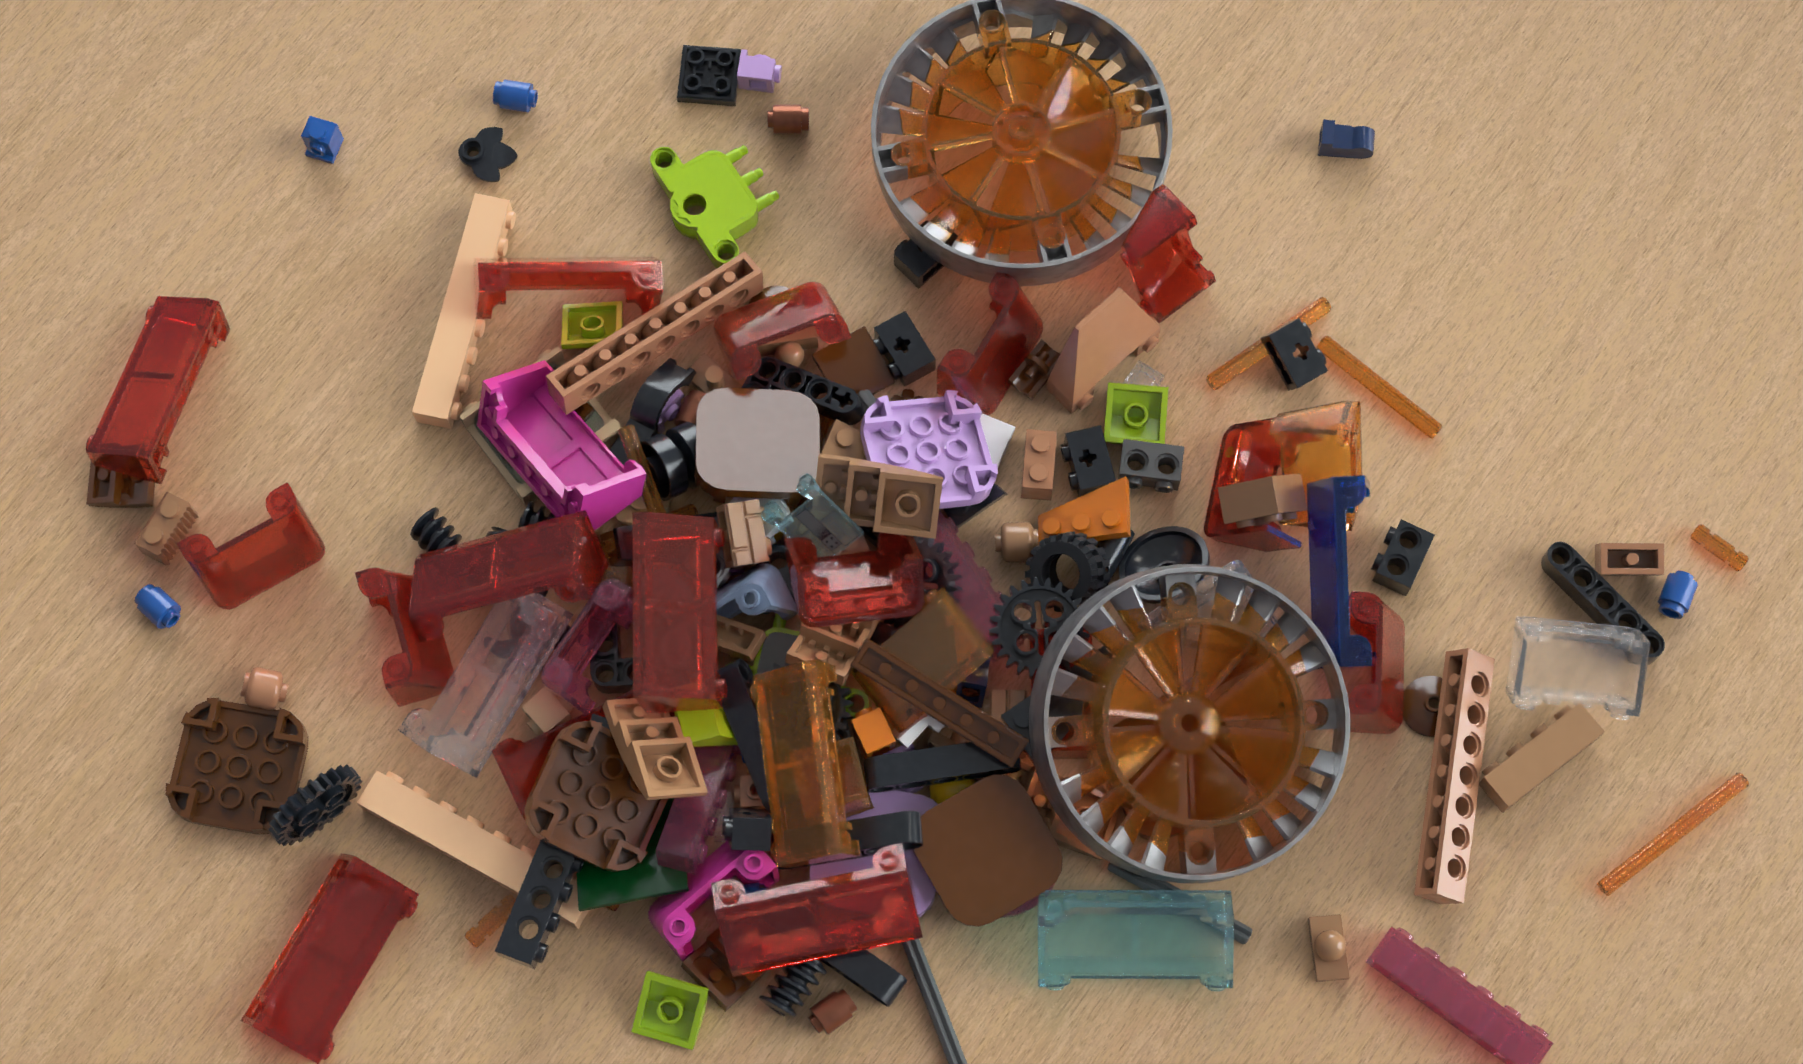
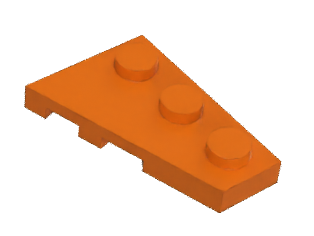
(1099, 514)

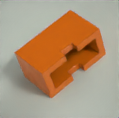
(872, 733)

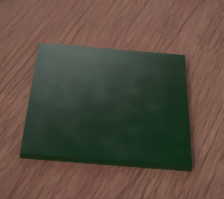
(642, 881)

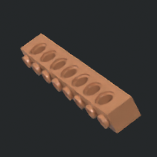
(654, 333)
(1454, 777)

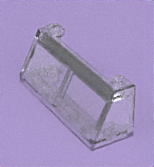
(489, 682)

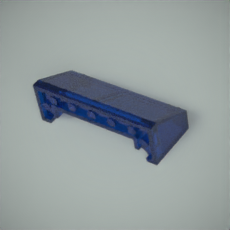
(1327, 509)

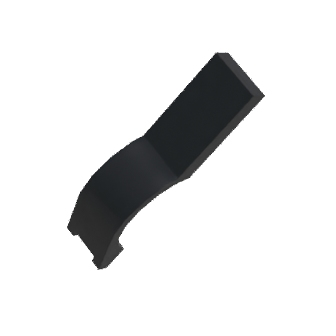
(651, 401)

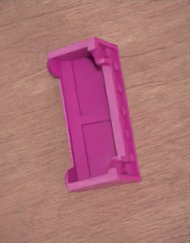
(555, 450)

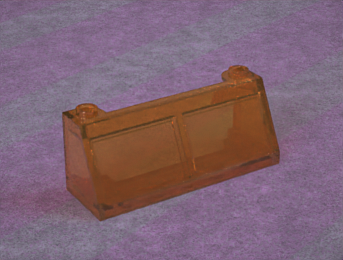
(802, 764)

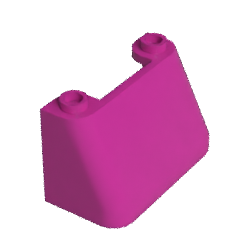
(672, 912)

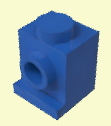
(322, 139)

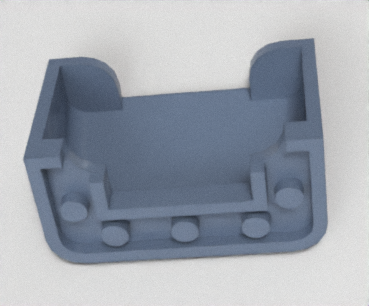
(756, 592)

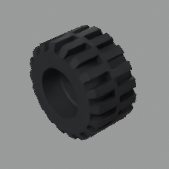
(1082, 551)

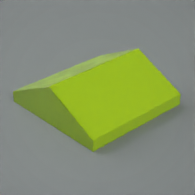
(590, 323)
(1135, 413)
(706, 727)
(670, 1010)

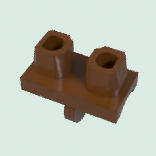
(1034, 370)

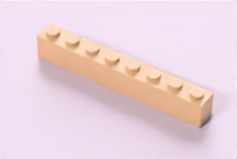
(457, 325)
(459, 838)

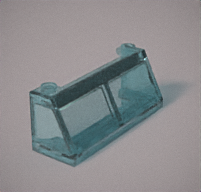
(1135, 936)

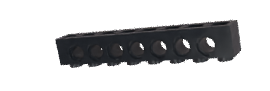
(534, 950)

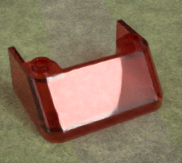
(1245, 456)

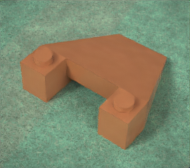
(1098, 346)

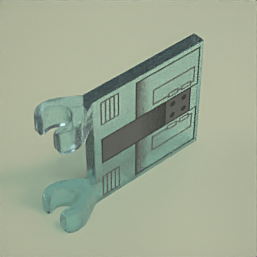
(815, 519)

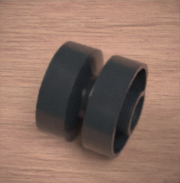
(672, 460)

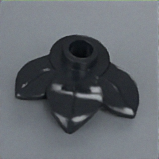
(491, 156)

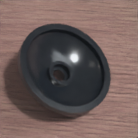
(1163, 548)

